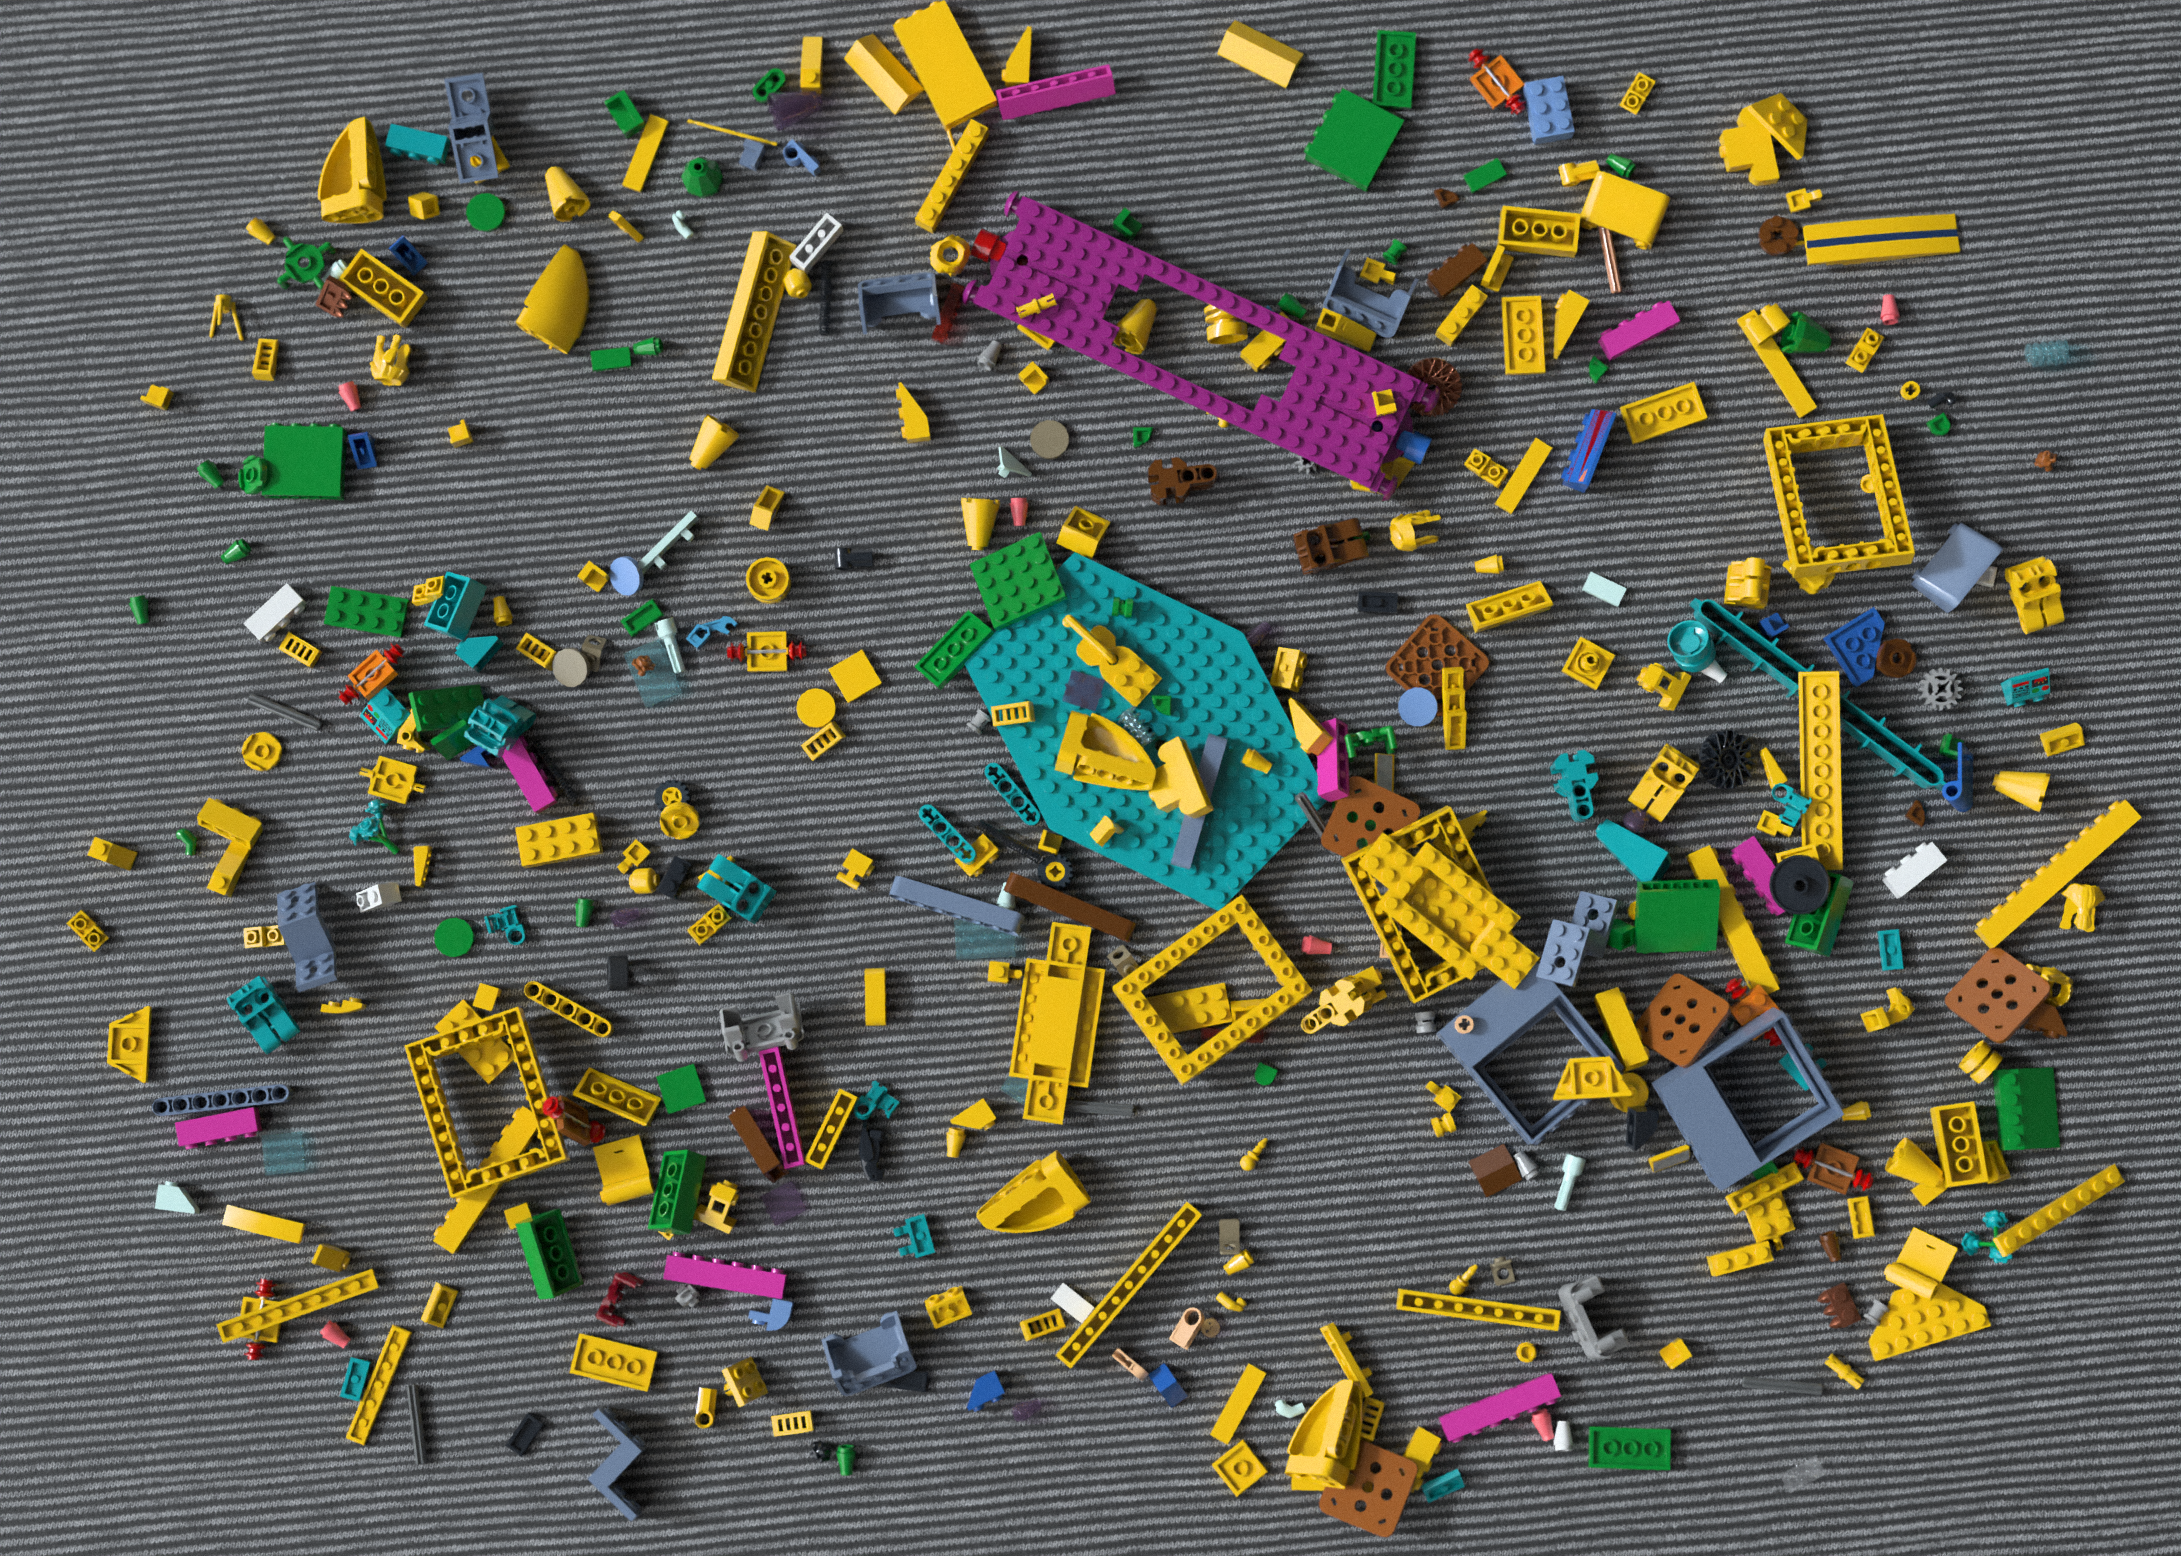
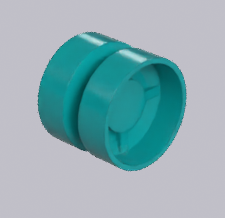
(1691, 646)

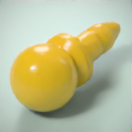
(1248, 1161)
(1458, 1285)

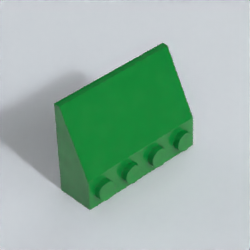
(2026, 1108)

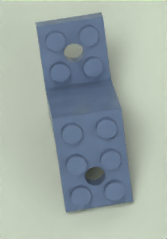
(471, 128)
(307, 936)
(1577, 939)
(617, 1463)

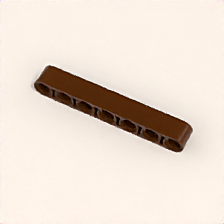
(1069, 907)

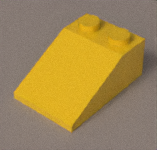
(1569, 311)

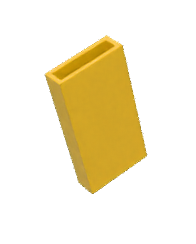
(944, 64)

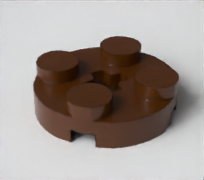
(1778, 247)
(1885, 658)

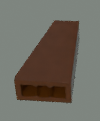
(758, 1144)

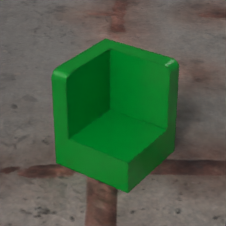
(1127, 224)
(1949, 746)
(1621, 935)
(1764, 1170)

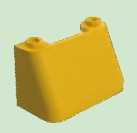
(1624, 208)

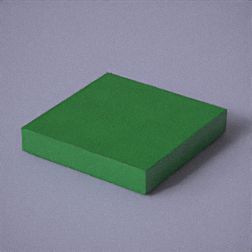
(452, 740)
(681, 1088)

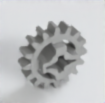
(1934, 684)

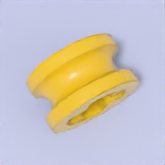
(1905, 394)

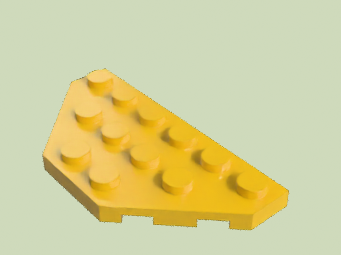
(1921, 1322)

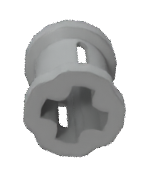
(979, 722)
(1876, 1312)

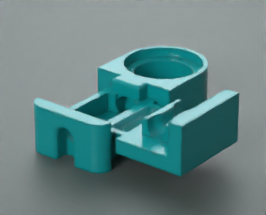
(1795, 804)
(507, 920)
(878, 1099)

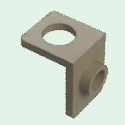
(593, 652)
(1125, 964)
(1229, 1236)
(1502, 1262)

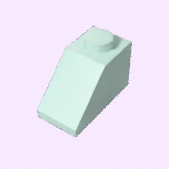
(175, 1199)

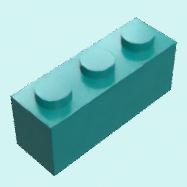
(417, 144)

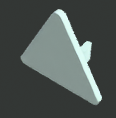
(1010, 463)

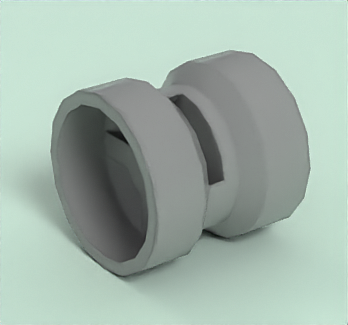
(1425, 1027)

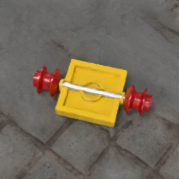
(767, 651)
(268, 1334)

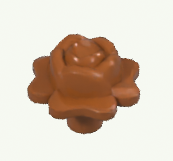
(2045, 459)
(643, 664)

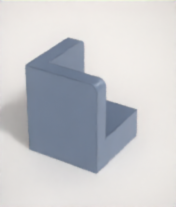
(752, 154)

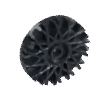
(1726, 759)
(1804, 899)

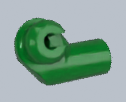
(189, 839)

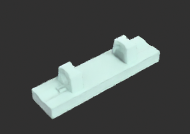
(668, 541)

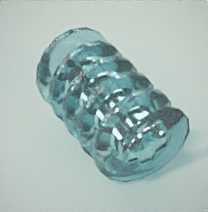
(2047, 352)
(1136, 727)

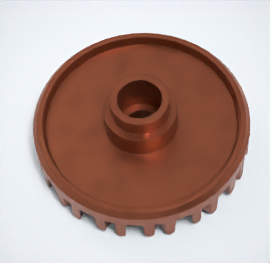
(1441, 374)

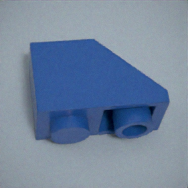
(985, 1389)

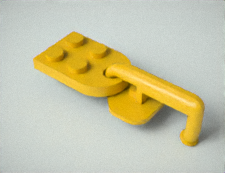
(1130, 674)

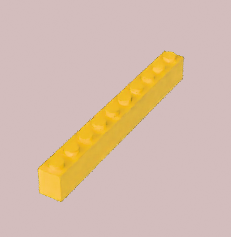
(2057, 873)
(1128, 1285)

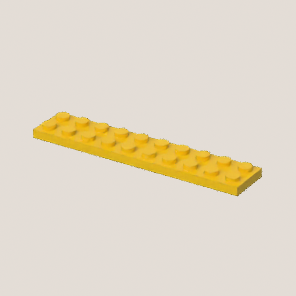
(1821, 764)

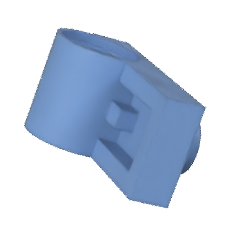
(810, 163)

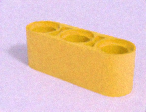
(875, 996)

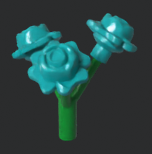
(369, 827)
(1971, 1241)

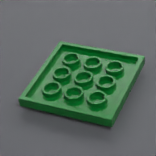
(1018, 581)

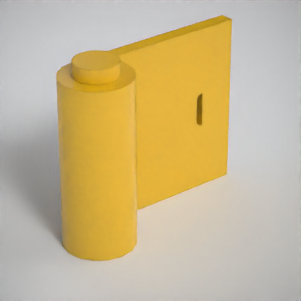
(623, 1173)
(1921, 1266)

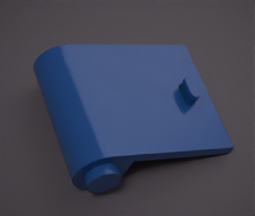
(1960, 792)

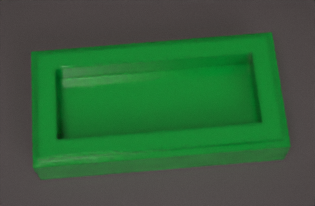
(1484, 175)
(611, 359)
(642, 618)

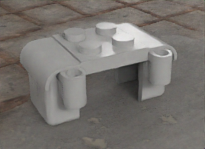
(762, 1030)
(1571, 1297)

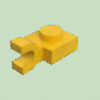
(1800, 199)
(1375, 271)
(1771, 824)
(634, 854)
(1444, 1097)

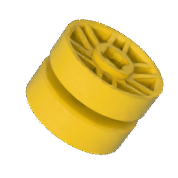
(1980, 1061)

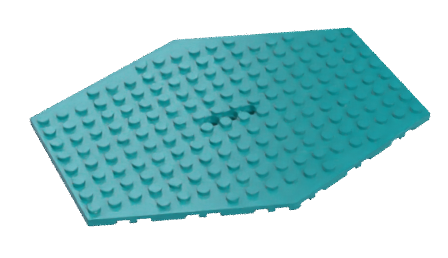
(1213, 691)

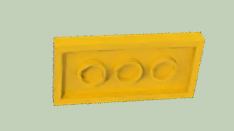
(1523, 335)
(1663, 413)
(1193, 1008)
(487, 1058)
(613, 1362)

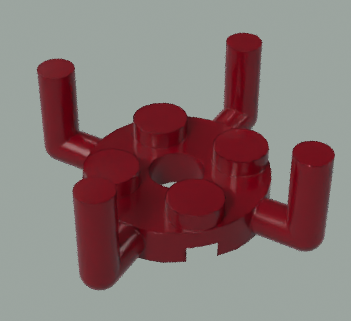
(615, 1296)

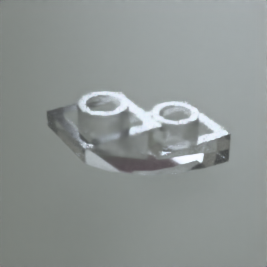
(1803, 1474)

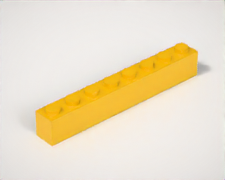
(1733, 923)
(471, 1207)
(1478, 1309)

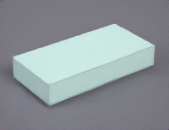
(1604, 589)

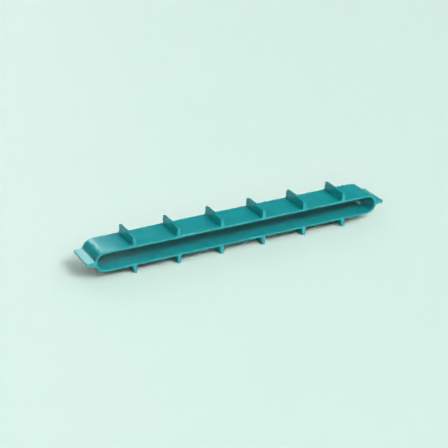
(1793, 688)

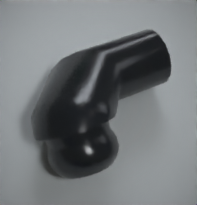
(1942, 397)

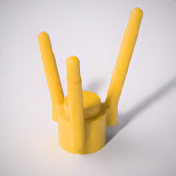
(222, 306)

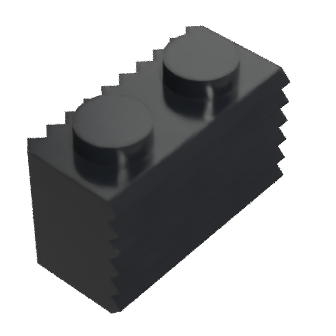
(675, 878)

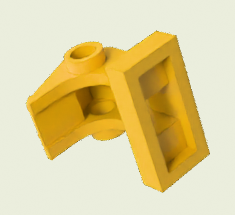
(1651, 678)
(407, 738)
(1879, 1019)
(725, 1193)

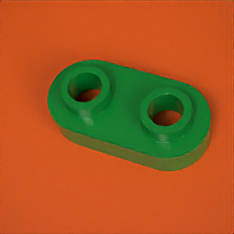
(766, 84)

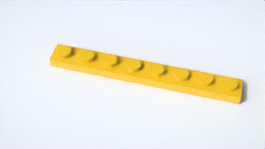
(2058, 1210)
(297, 1305)

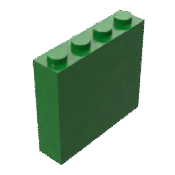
(1353, 139)
(305, 461)
(1676, 916)

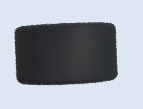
(617, 973)

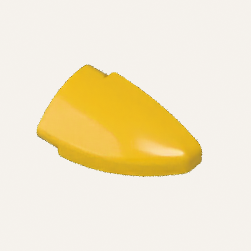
(353, 177)
(558, 302)
(1103, 754)
(1036, 1198)
(1328, 1437)

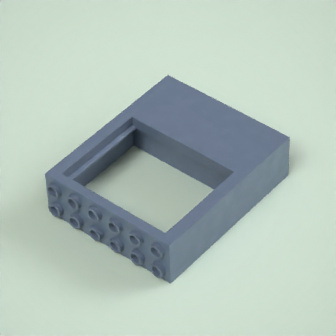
(1502, 1018)
(1713, 1125)

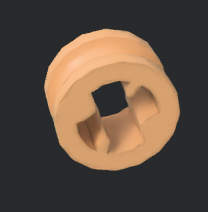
(1459, 1020)

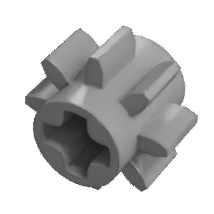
(1307, 467)
(687, 1295)

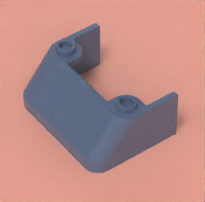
(898, 296)
(1365, 306)

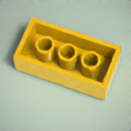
(1539, 231)
(383, 288)
(559, 840)
(1959, 1144)

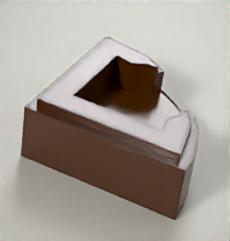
(1446, 197)
(1916, 814)

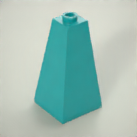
(1636, 854)

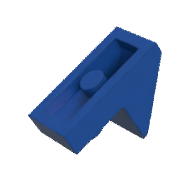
(477, 757)

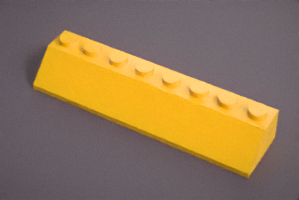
(753, 311)

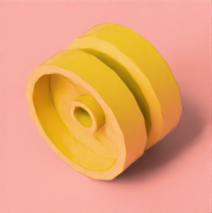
(766, 569)

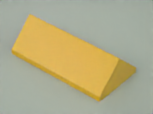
(1260, 53)
(883, 73)
(1509, 606)
(617, 1097)

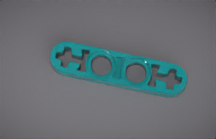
(1013, 793)
(947, 834)

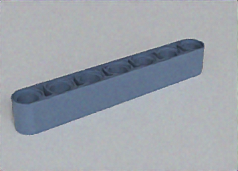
(1192, 827)
(956, 905)
(213, 1100)

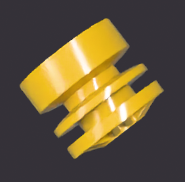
(1225, 327)

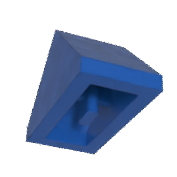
(408, 255)
(363, 450)
(1167, 1385)

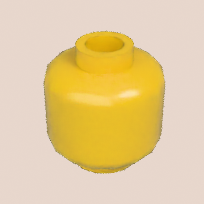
(797, 283)
(644, 880)

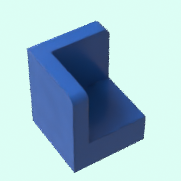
(1772, 626)

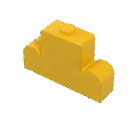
(1749, 148)
(1179, 781)

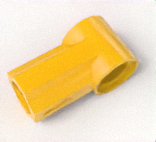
(1573, 173)
(706, 1405)

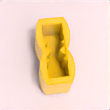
(1766, 324)

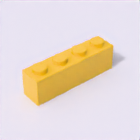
(1621, 1029)
(831, 1129)

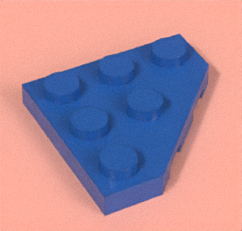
(1857, 646)

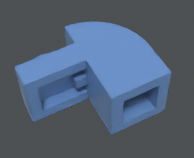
(777, 1318)

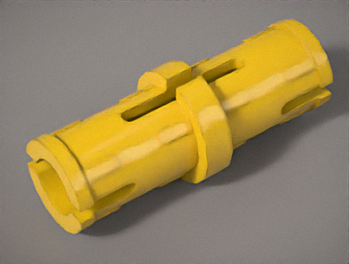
(1036, 306)
(1844, 1371)

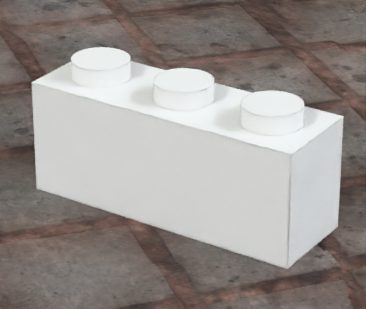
(816, 243)
(275, 613)
(1913, 869)

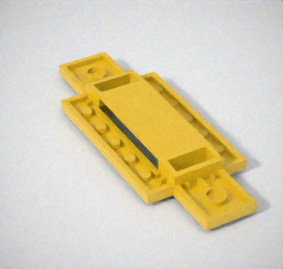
(1443, 916)
(1049, 1023)

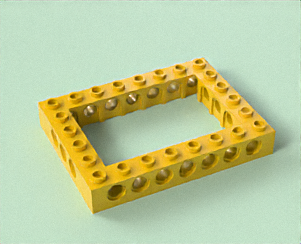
(1867, 431)
(1447, 826)
(421, 1059)
(1189, 1066)

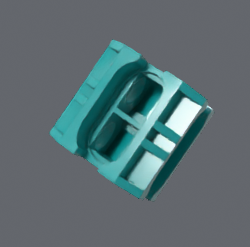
(498, 724)
(1575, 777)
(741, 879)
(258, 1020)

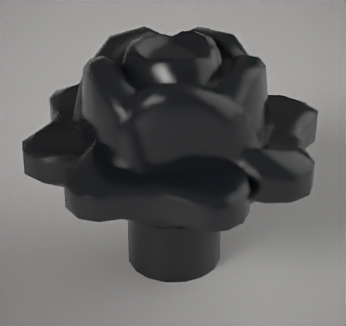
(820, 1451)

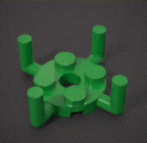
(309, 273)
(1384, 734)

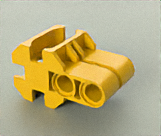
(1748, 584)
(2039, 602)
(1671, 788)
(1344, 1003)

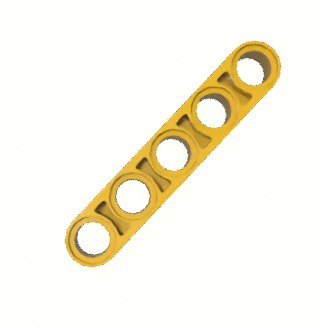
(559, 1006)

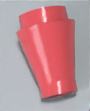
(1889, 310)
(350, 395)
(1019, 510)
(1313, 945)
(335, 1334)
(1543, 1423)

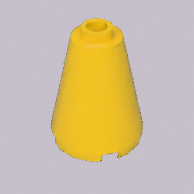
(565, 195)
(1136, 326)
(711, 442)
(979, 520)
(2023, 787)
(1914, 1165)

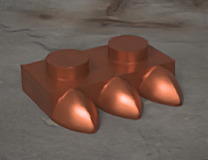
(333, 297)
(1840, 1305)

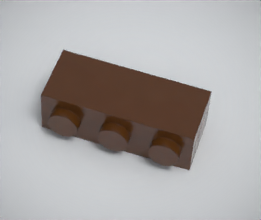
(1456, 270)

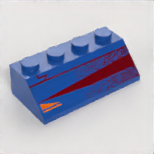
(1588, 450)

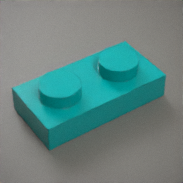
(1890, 950)
(355, 1379)
(1442, 1485)

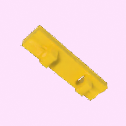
(1345, 1358)

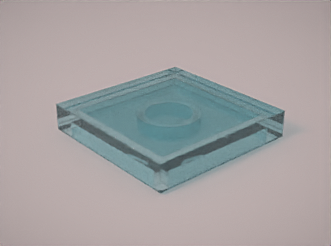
(283, 1153)

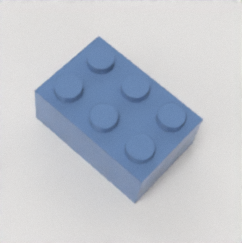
(1548, 110)

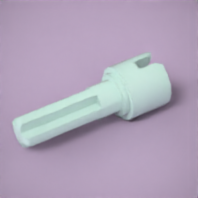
(667, 630)
(1572, 1167)

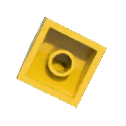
(1083, 532)

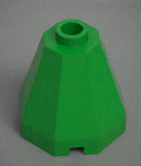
(702, 177)
(1804, 335)

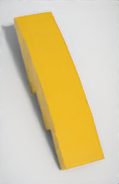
(1453, 708)
(264, 1224)

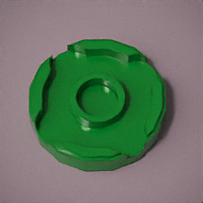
(485, 212)
(253, 475)
(454, 937)

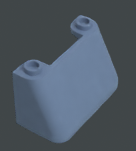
(1956, 567)
(870, 1356)

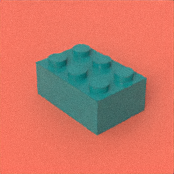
(457, 606)

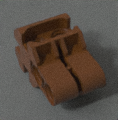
(1172, 480)
(1334, 554)

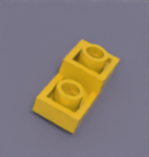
(1637, 93)
(1864, 350)
(1486, 468)
(428, 592)
(709, 924)
(88, 930)
(263, 937)
(350, 1006)

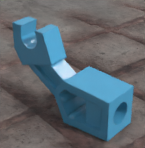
(717, 625)

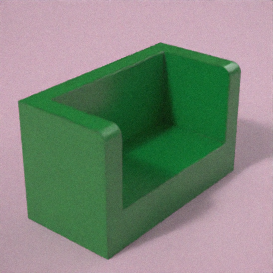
(625, 114)

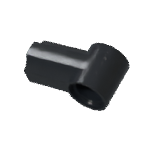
(847, 558)

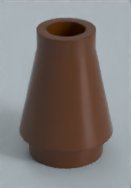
(1830, 1243)

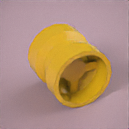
(1443, 1125)

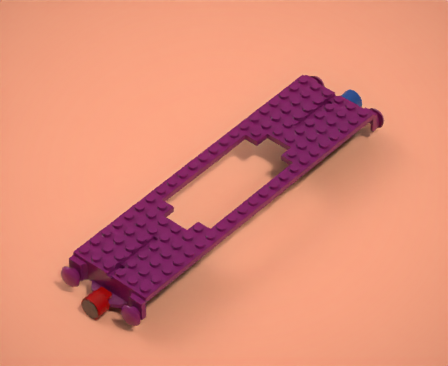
(1326, 405)

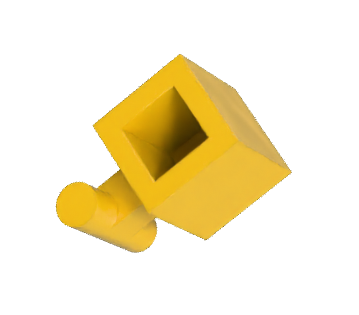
(857, 865)
(1000, 972)
(1371, 979)

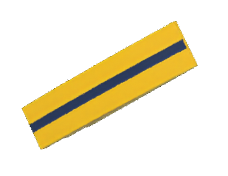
(1880, 239)

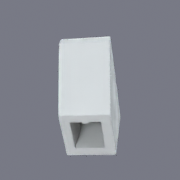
(378, 896)

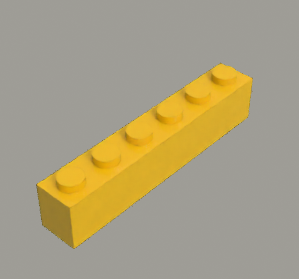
(952, 176)

